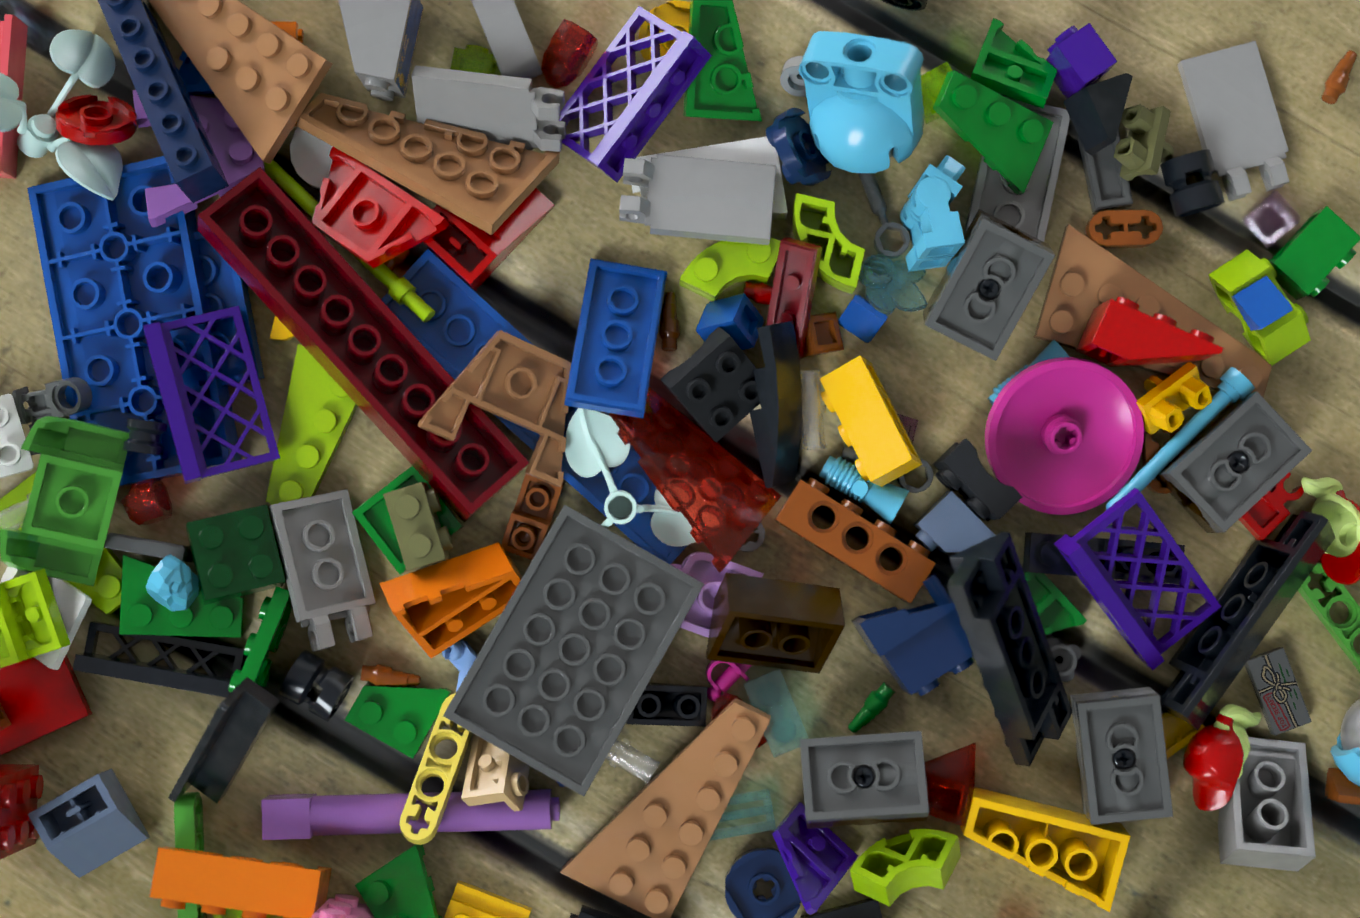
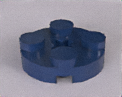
(797, 149)
(742, 879)

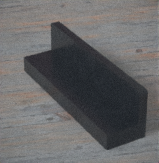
(227, 741)

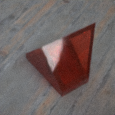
(951, 784)

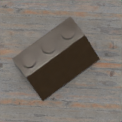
(774, 623)

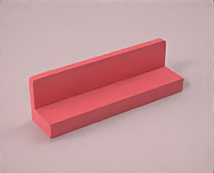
(12, 64)

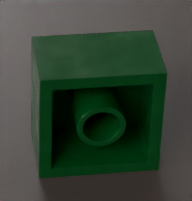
(235, 554)

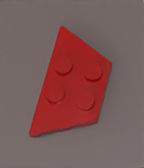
(371, 213)

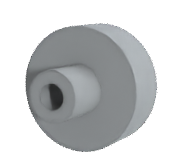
(791, 79)

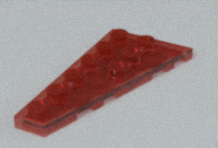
(697, 477)

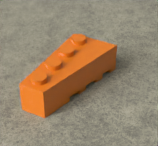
(237, 884)

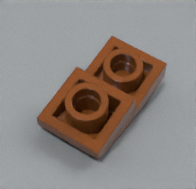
(531, 517)

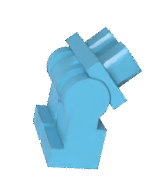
(926, 214)

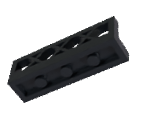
(158, 674)

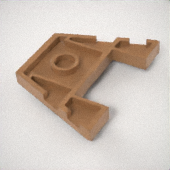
(517, 385)

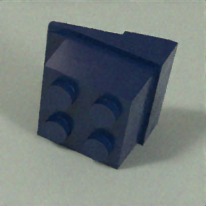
(918, 641)

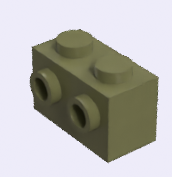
(417, 525)

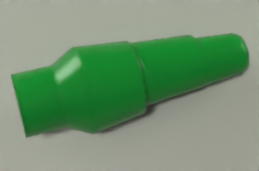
(873, 705)

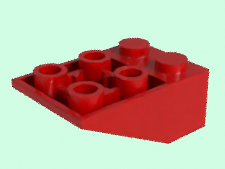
(477, 253)
(1127, 337)

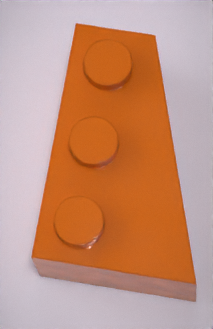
(453, 596)

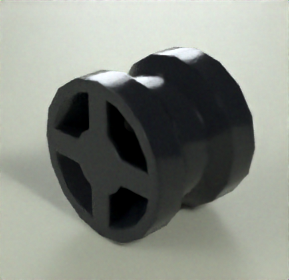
(145, 436)

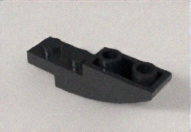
(1044, 557)
(671, 705)

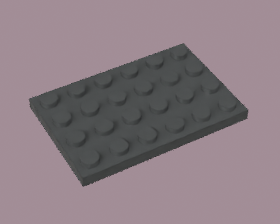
(573, 650)

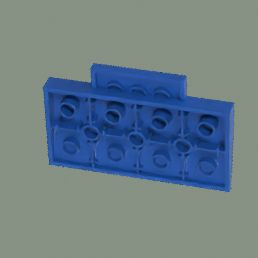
(111, 277)

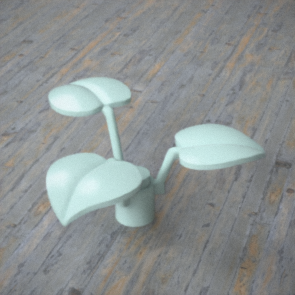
(91, 166)
(594, 447)

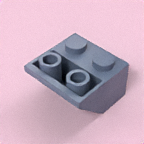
(89, 824)

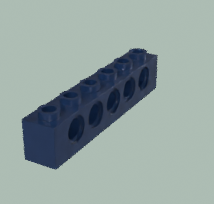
(164, 97)

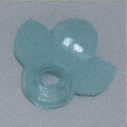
(891, 285)

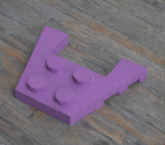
(229, 144)

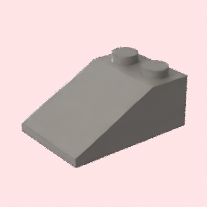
(1269, 810)

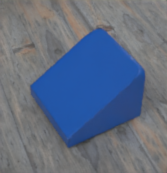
(1261, 304)
(862, 319)

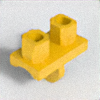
(1168, 398)

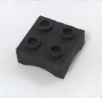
(715, 385)
(963, 471)

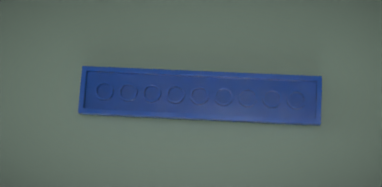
(457, 334)

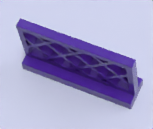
(646, 105)
(176, 400)
(1107, 590)

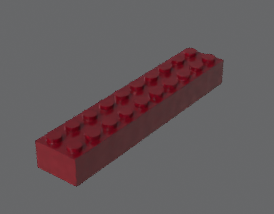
(356, 340)

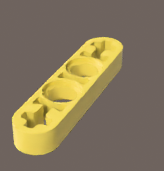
(434, 766)

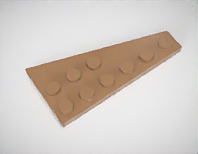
(249, 65)
(436, 160)
(1091, 275)
(663, 830)

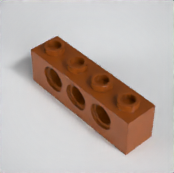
(913, 563)

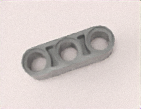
(507, 38)

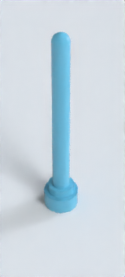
(1232, 387)

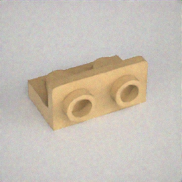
(494, 776)

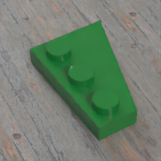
(723, 84)
(997, 127)
(145, 616)
(274, 616)
(400, 888)

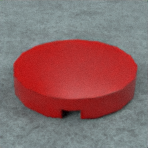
(94, 121)

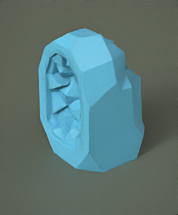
(173, 584)

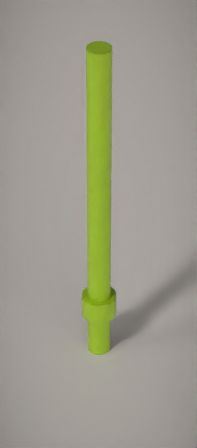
(399, 288)

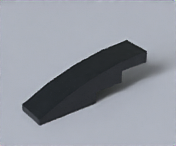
(780, 395)

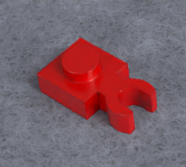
(1269, 510)

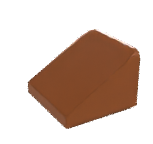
(823, 335)
(1340, 788)

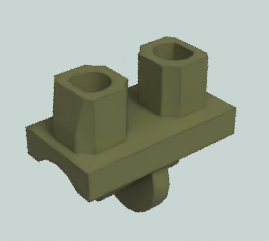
(1145, 143)

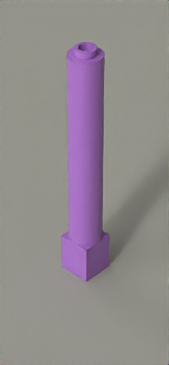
(369, 814)

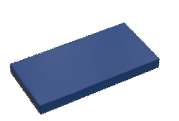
(616, 338)

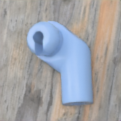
(462, 657)

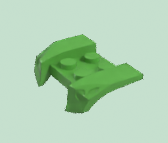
(68, 499)

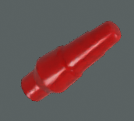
(759, 292)

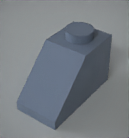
(950, 526)

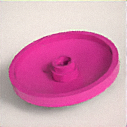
(1064, 435)

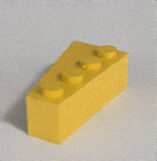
(1051, 842)

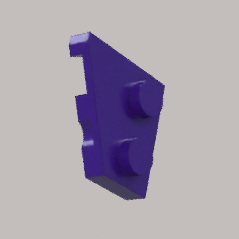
(812, 857)

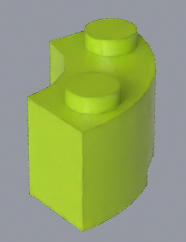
(816, 224)
(729, 264)
(1279, 337)
(905, 863)

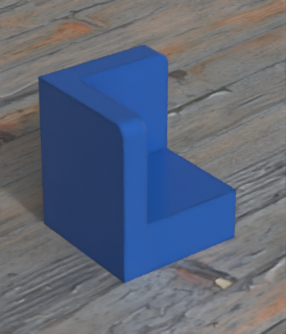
(733, 315)

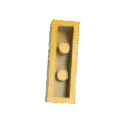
(869, 422)

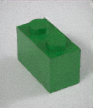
(1313, 253)

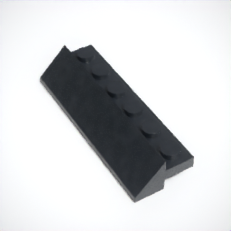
(1249, 608)
(1009, 645)

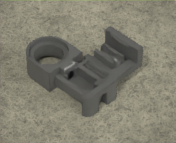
(51, 401)

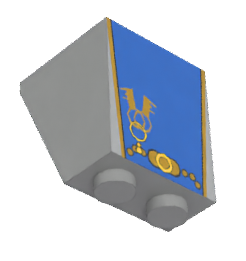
(382, 42)

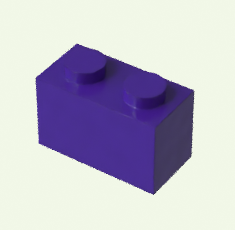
(1079, 59)

